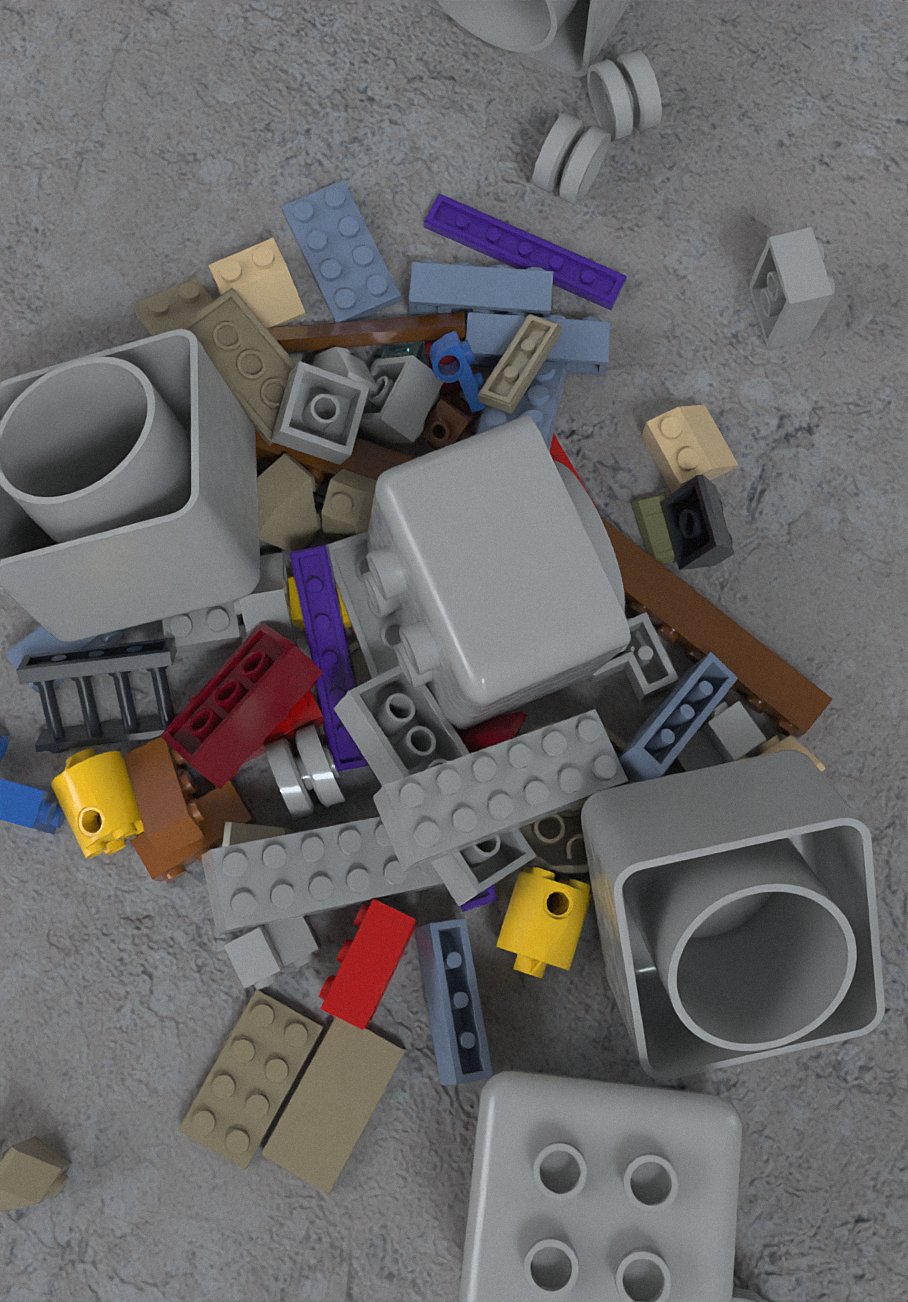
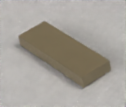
(520, 363)

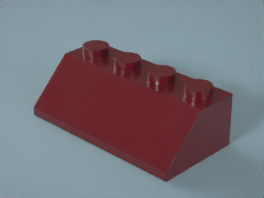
(241, 704)

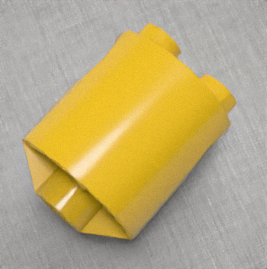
(98, 801)
(543, 934)

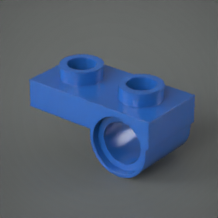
(459, 369)

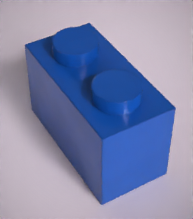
(30, 807)

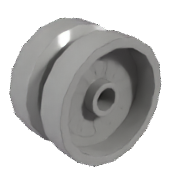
(624, 94)
(571, 158)
(301, 773)

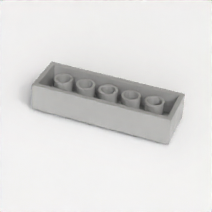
(407, 733)
(497, 789)
(307, 874)

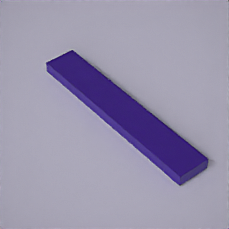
(524, 250)
(327, 647)

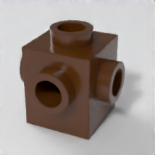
(449, 422)

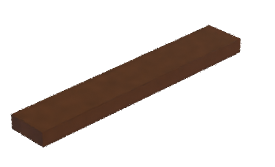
(369, 332)

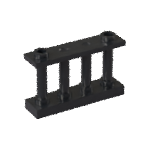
(80, 667)

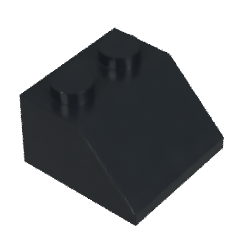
(697, 525)

